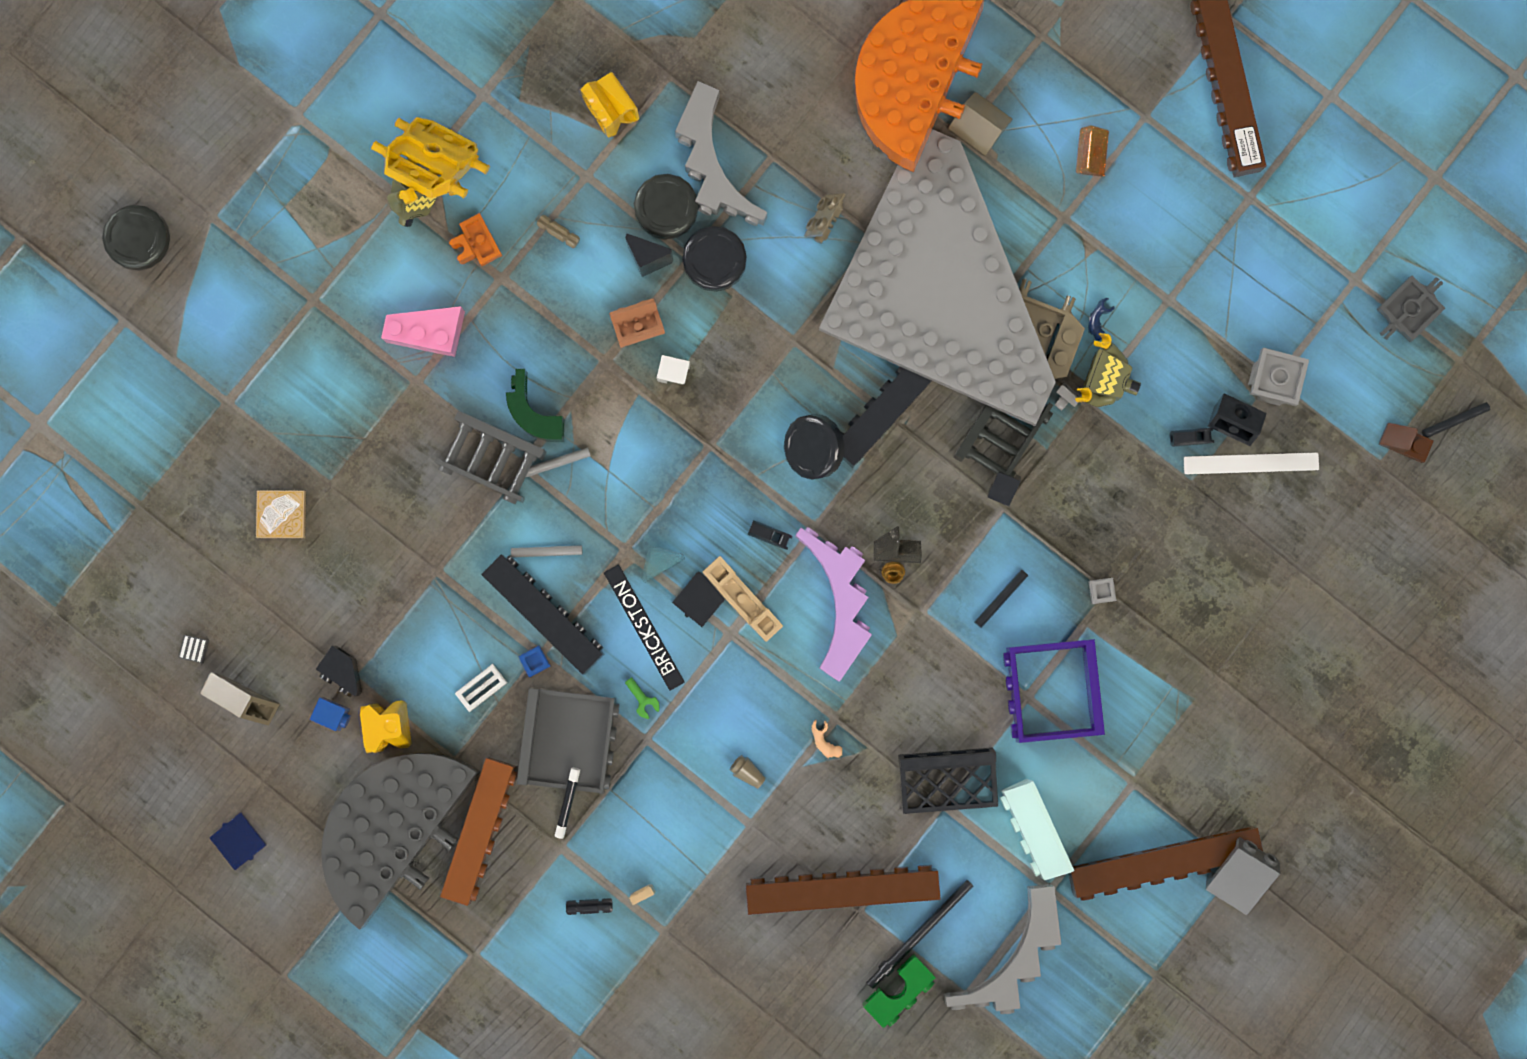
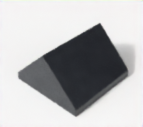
(648, 255)

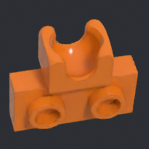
(476, 242)

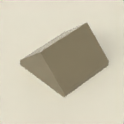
(980, 124)

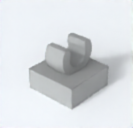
(1067, 396)

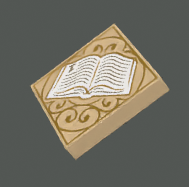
(281, 514)

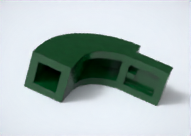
(539, 426)

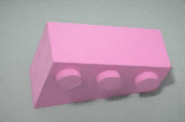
(426, 330)

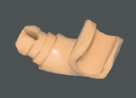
(826, 748)

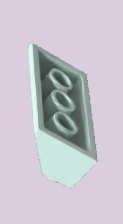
(1036, 830)

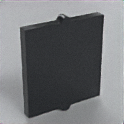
(699, 599)

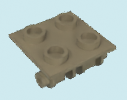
(828, 210)

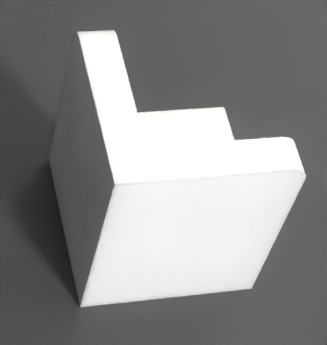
(672, 370)

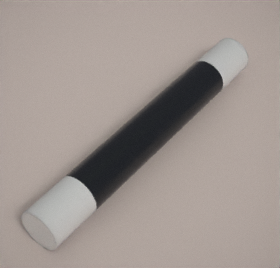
(567, 803)

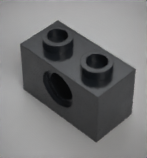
(1237, 419)

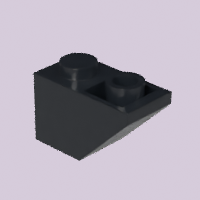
(342, 669)

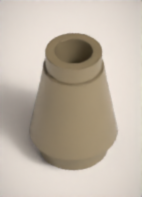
(747, 772)

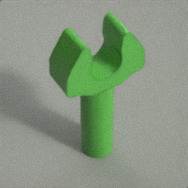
(642, 699)

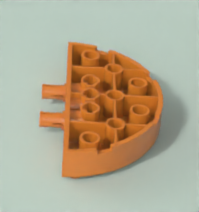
(909, 70)

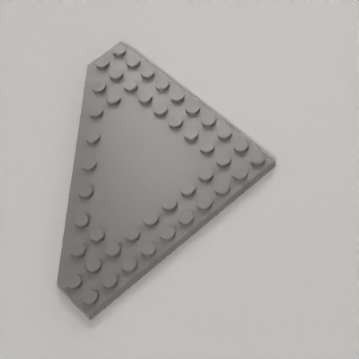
(939, 290)

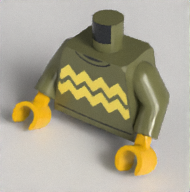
(409, 203)
(1107, 376)

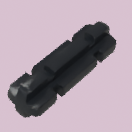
(589, 906)

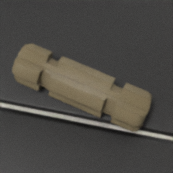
(558, 231)

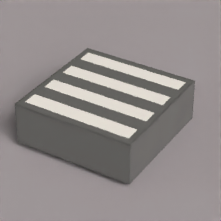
(193, 649)

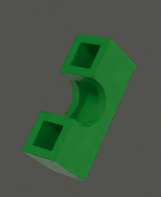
(886, 1007)

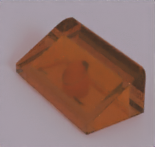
(1092, 151)

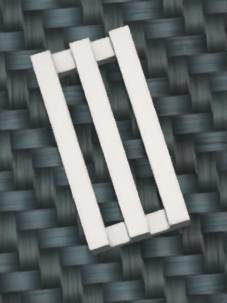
(497, 675)

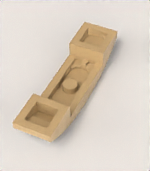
(742, 599)

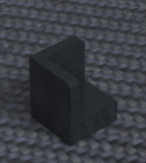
(1004, 488)

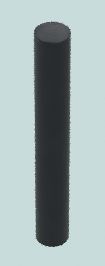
(1455, 420)
(1001, 598)

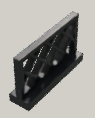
(953, 760)

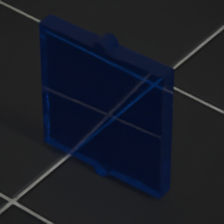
(238, 841)

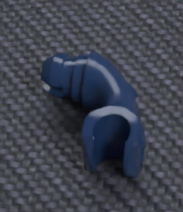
(1094, 326)

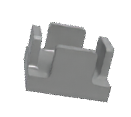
(1278, 377)

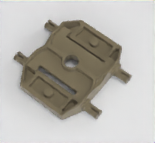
(1045, 320)

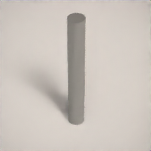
(559, 461)
(546, 551)

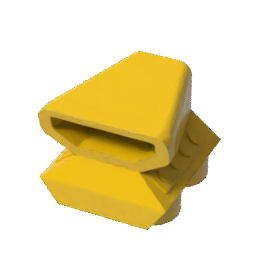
(609, 103)
(385, 726)

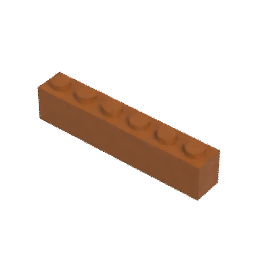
(478, 831)

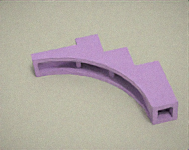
(840, 569)

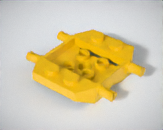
(452, 157)

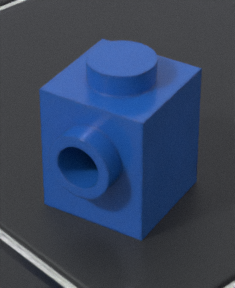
(330, 714)

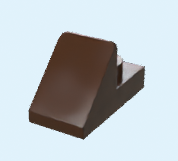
(1406, 442)

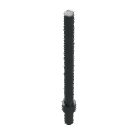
(886, 967)

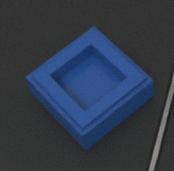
(534, 661)

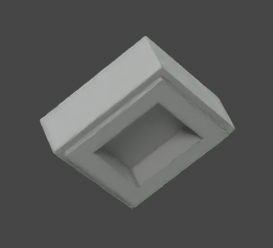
(1102, 591)

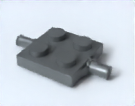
(1411, 308)

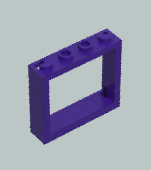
(1092, 686)

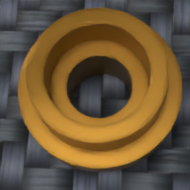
(893, 572)

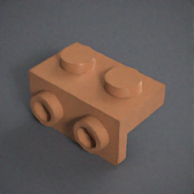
(637, 322)

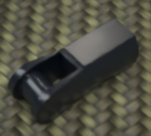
(1189, 437)
(765, 533)

